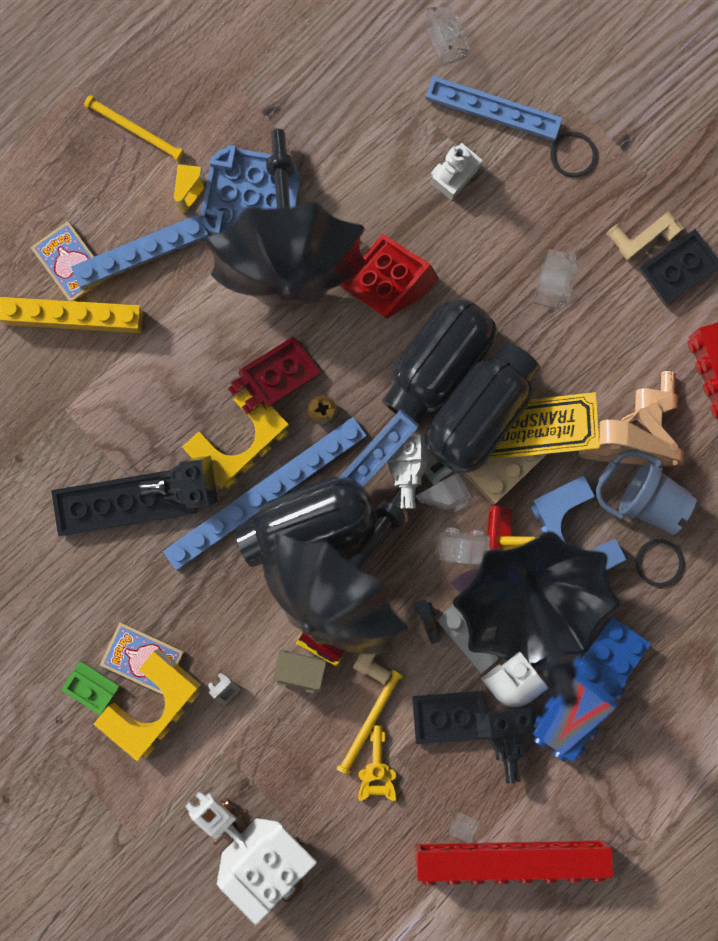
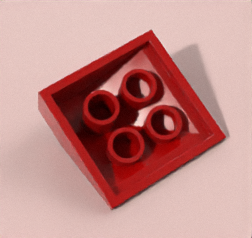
(391, 278)

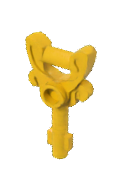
(377, 770)

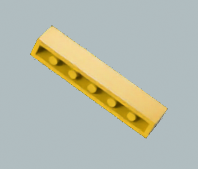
(71, 315)

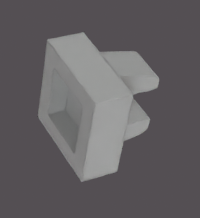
(224, 690)

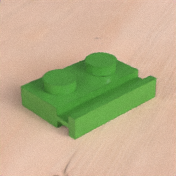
(90, 687)

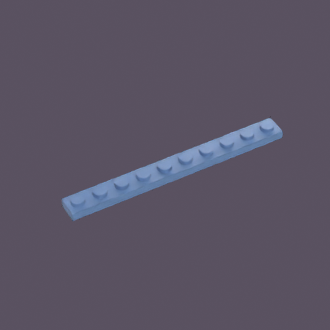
(270, 488)

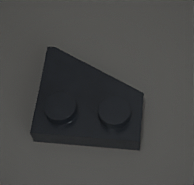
(426, 612)

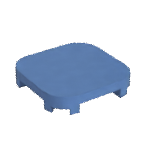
(240, 181)

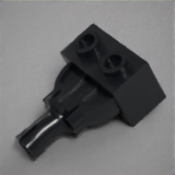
(190, 483)
(506, 735)

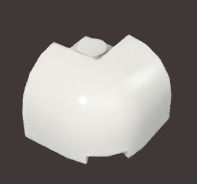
(514, 682)

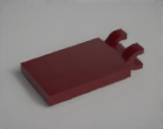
(275, 375)

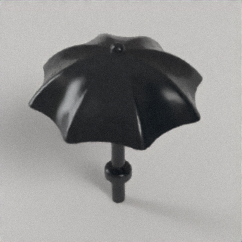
(286, 250)
(332, 596)
(540, 603)

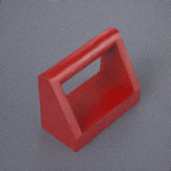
(498, 524)

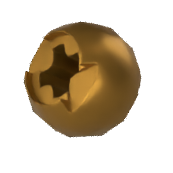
(314, 406)

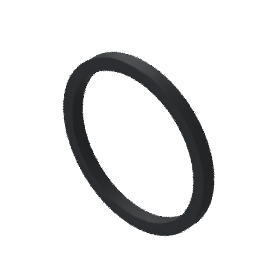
(588, 140)
(679, 558)

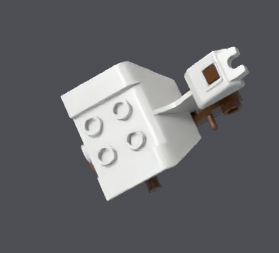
(259, 862)

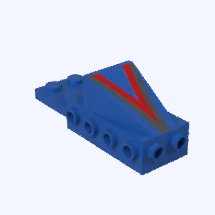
(597, 684)

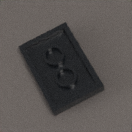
(679, 267)
(447, 716)

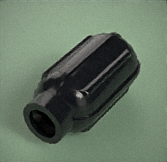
(440, 358)
(482, 409)
(326, 512)

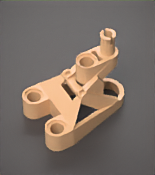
(634, 429)

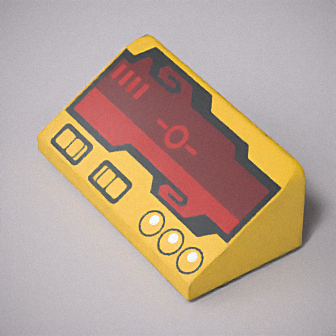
(328, 653)

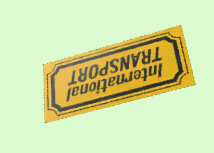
(553, 427)

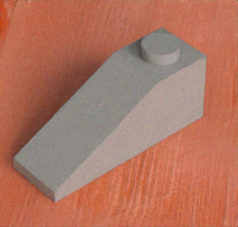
(456, 628)

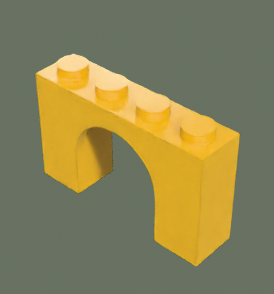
(268, 428)
(135, 736)

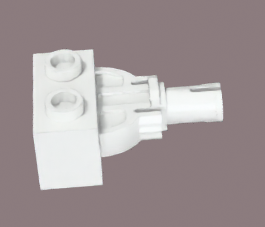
(456, 171)
(408, 466)

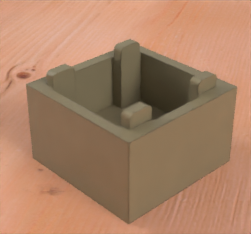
(299, 670)

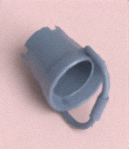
(649, 495)

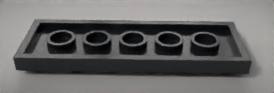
(112, 505)

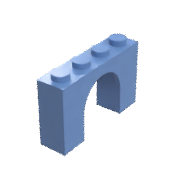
(553, 506)

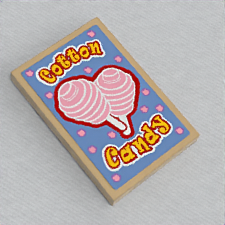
(60, 252)
(130, 650)

